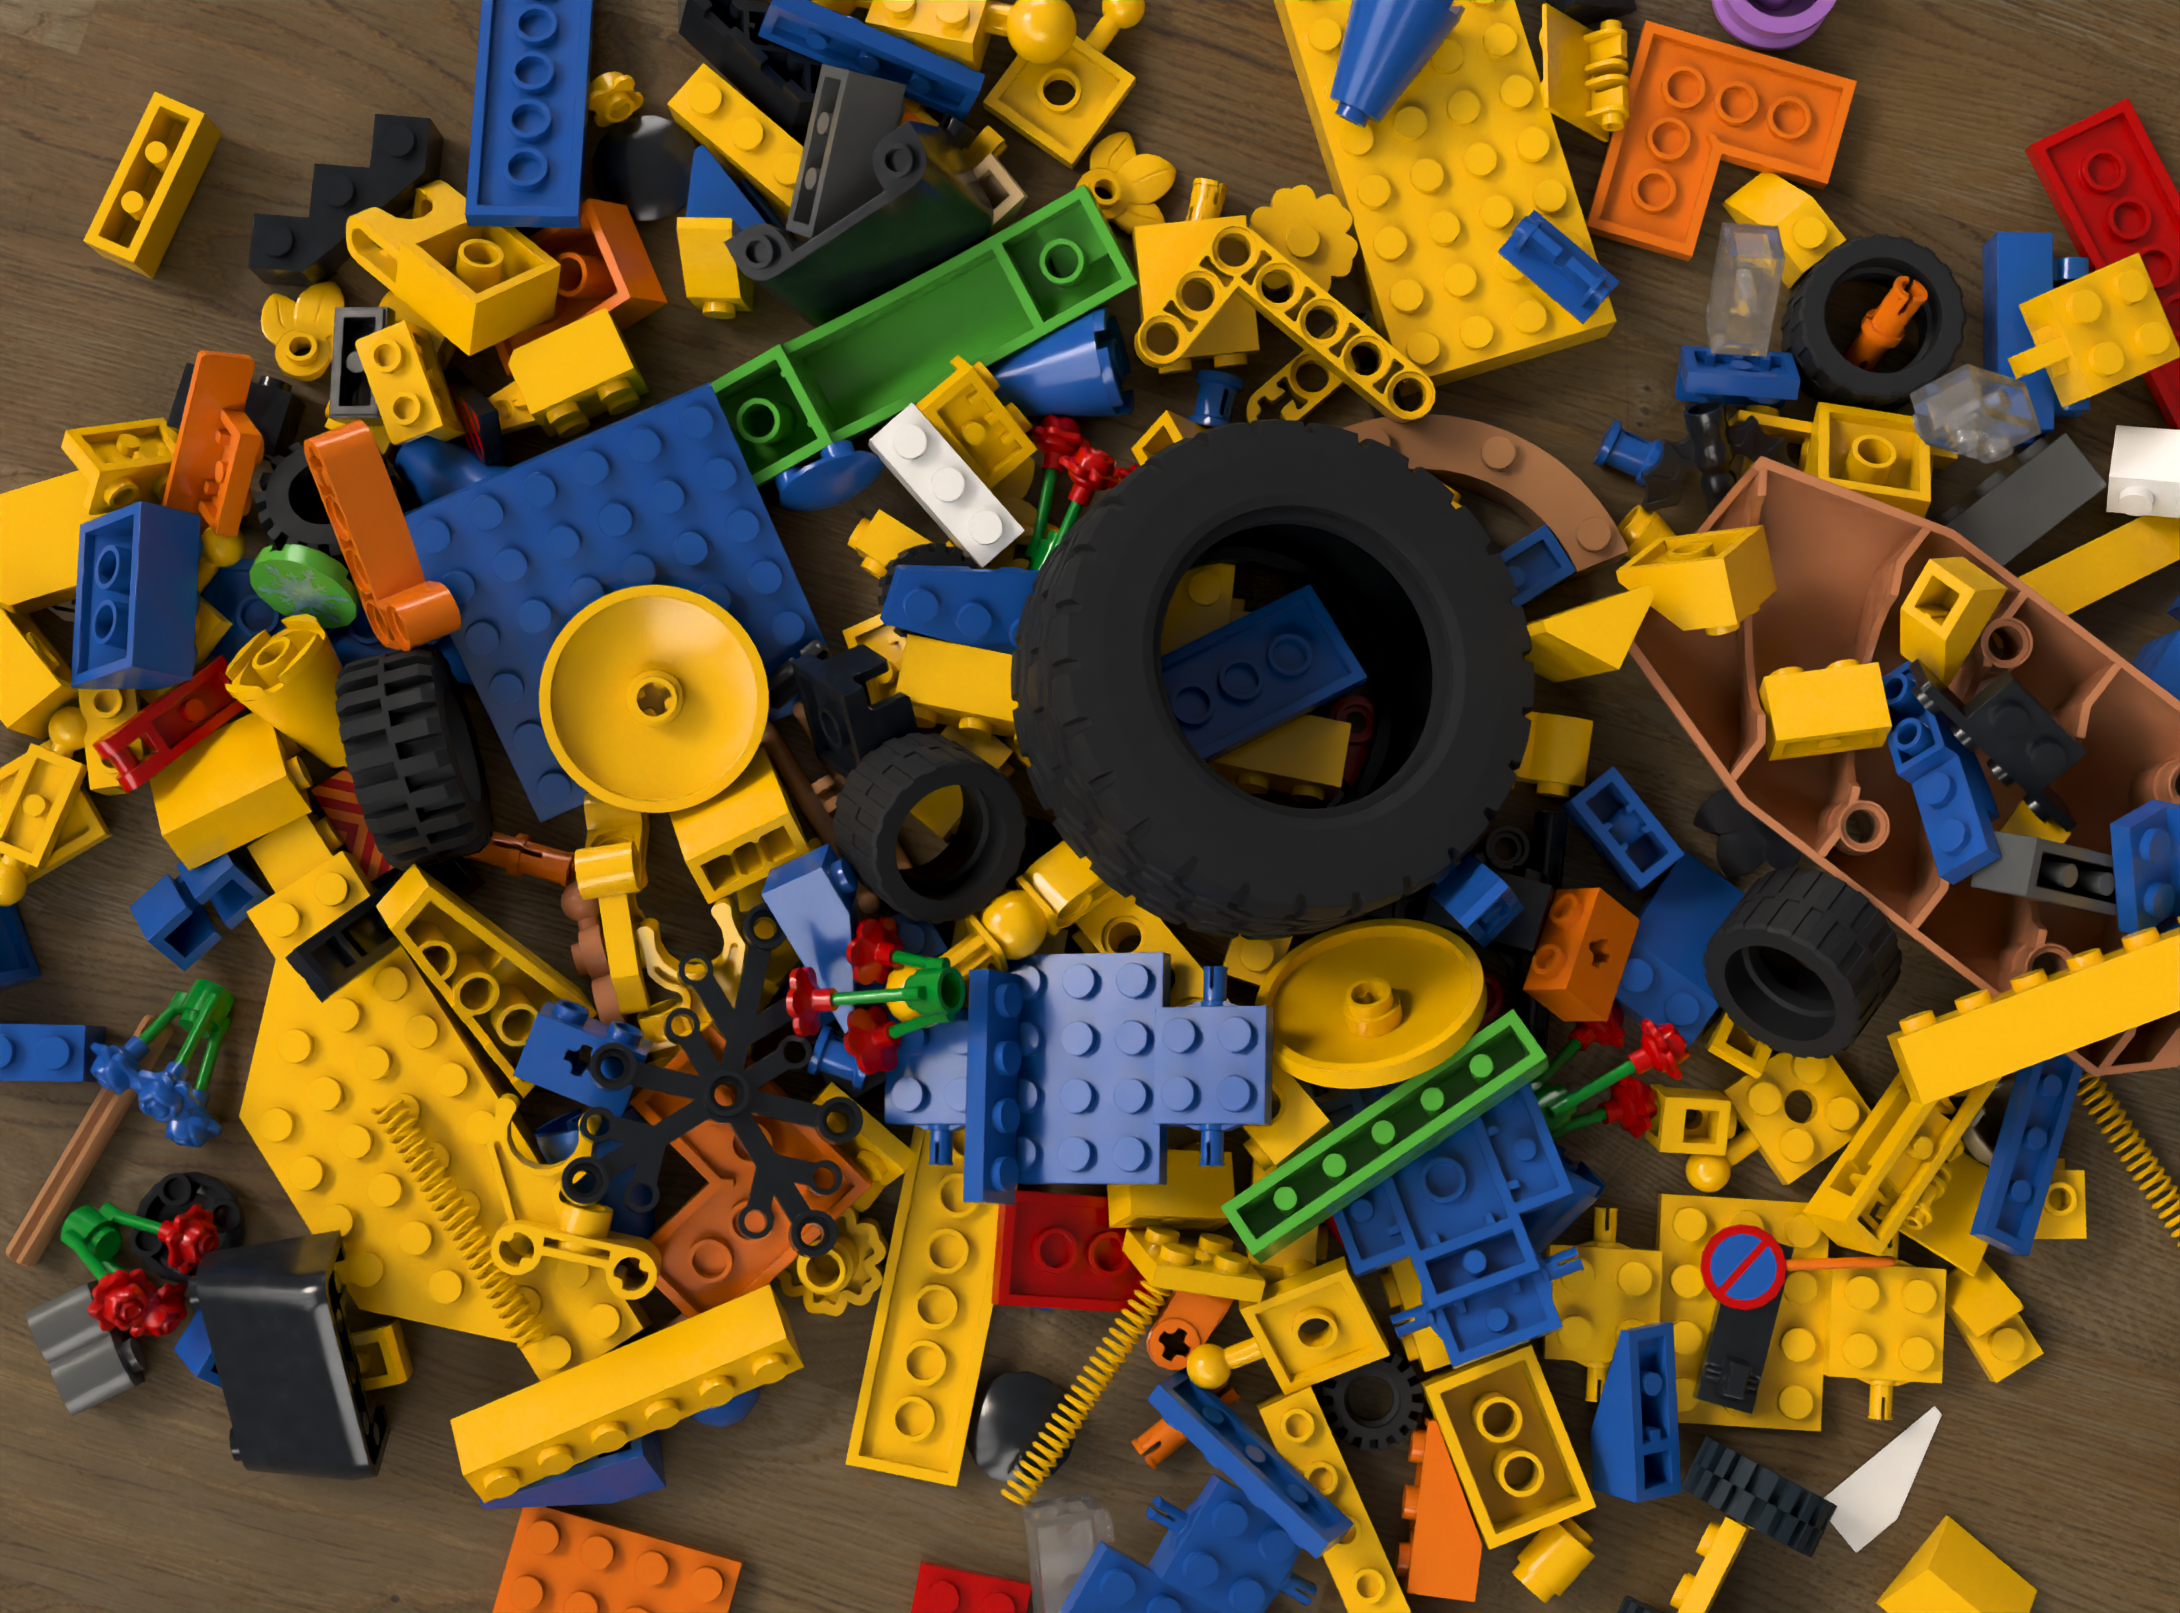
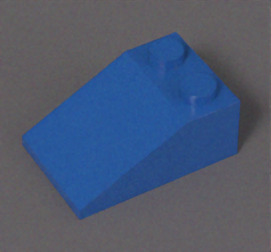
(1665, 962)

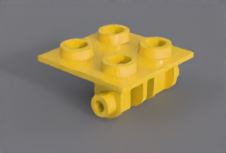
(1584, 73)
(1947, 1211)

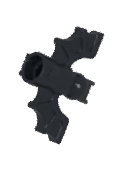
(1712, 450)

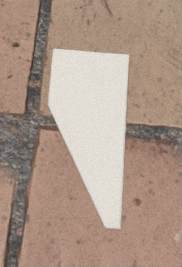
(1878, 1489)

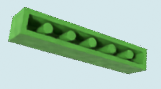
(1385, 1137)

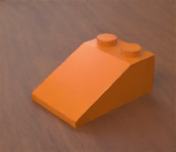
(599, 269)

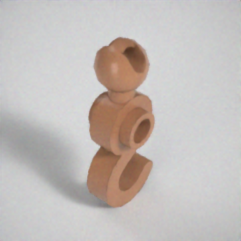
(591, 953)

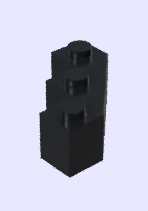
(766, 73)
(310, 248)

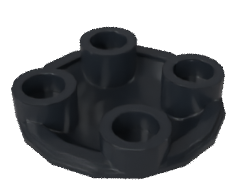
(645, 166)
(175, 1196)
(1007, 1421)

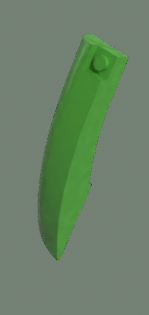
(902, 343)

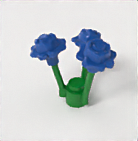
(167, 1093)

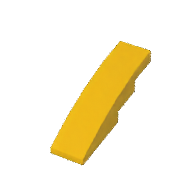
(2106, 564)

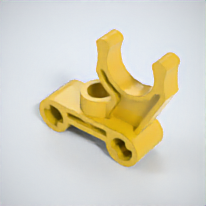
(613, 872)
(663, 970)
(552, 1222)

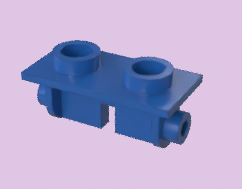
(1558, 266)

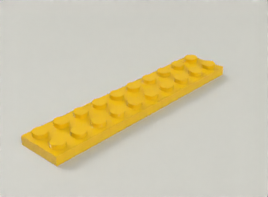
(930, 1314)

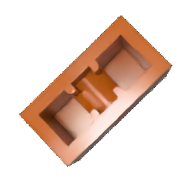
(1581, 954)

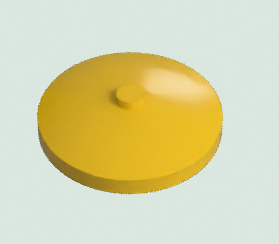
(653, 698)
(1373, 1003)

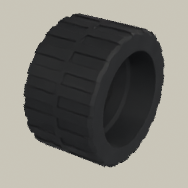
(1881, 261)
(977, 858)
(1828, 930)

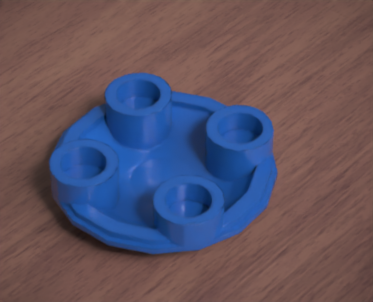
(830, 480)

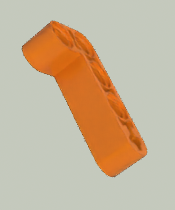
(377, 540)

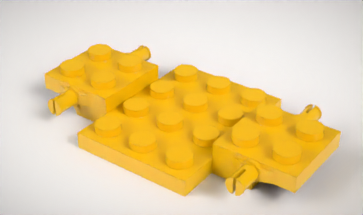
(1830, 1322)

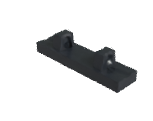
(362, 936)

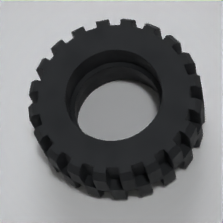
(414, 757)

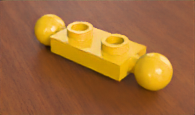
(40, 802)

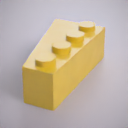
(475, 966)

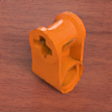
(1194, 1316)

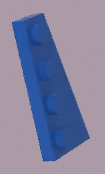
(960, 603)

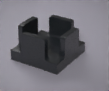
(840, 709)

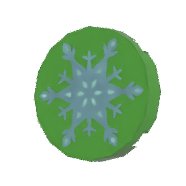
(305, 583)

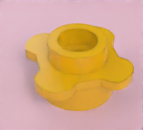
(613, 98)

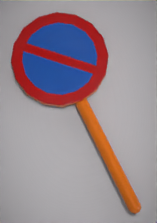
(1748, 1267)

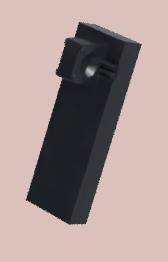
(1737, 1352)

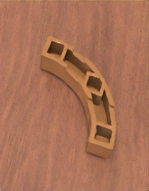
(1511, 474)

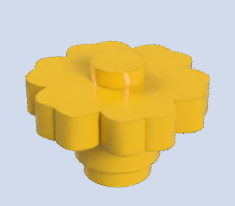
(1307, 234)
(845, 1273)

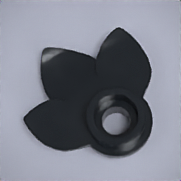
(1742, 838)

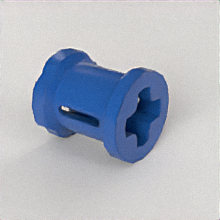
(1216, 398)
(1627, 451)
(832, 1058)

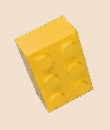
(1507, 1445)

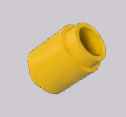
(1554, 1559)

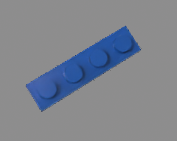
(863, 49)
(992, 1087)
(2026, 1155)
(1251, 1463)

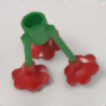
(932, 991)

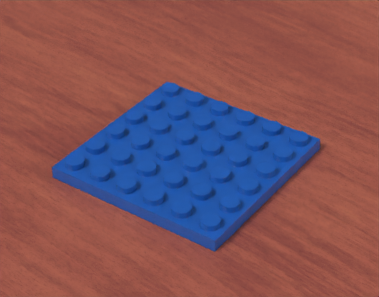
(610, 511)

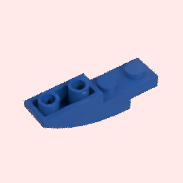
(1945, 781)

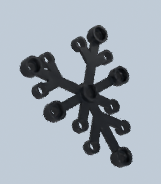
(740, 1028)

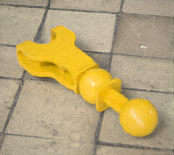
(1014, 924)

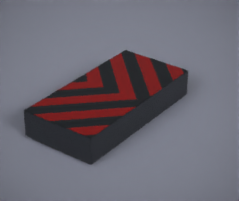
(477, 417)

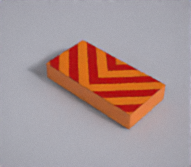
(346, 815)

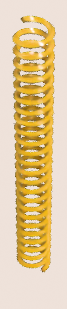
(2137, 1150)
(452, 1217)
(1088, 1397)

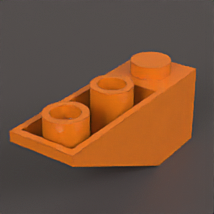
(1442, 1537)

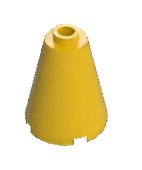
(293, 685)

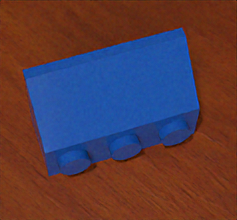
(136, 599)

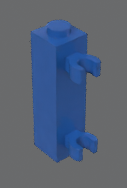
(2014, 271)

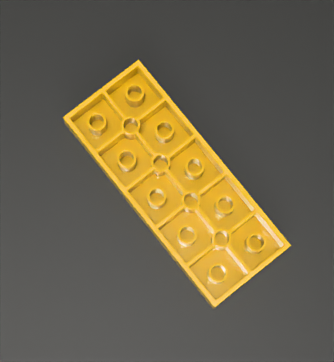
(1445, 189)

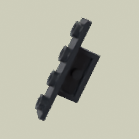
(2015, 731)

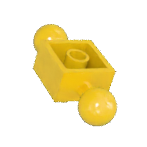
(962, 28)

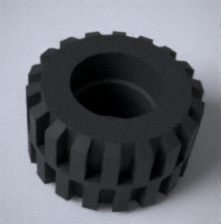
(289, 500)

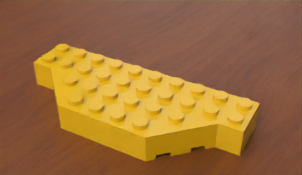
(312, 1120)

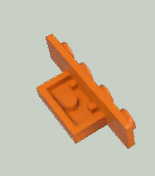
(216, 445)

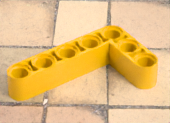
(1288, 317)

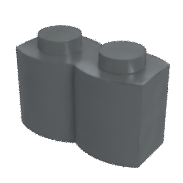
(81, 1357)

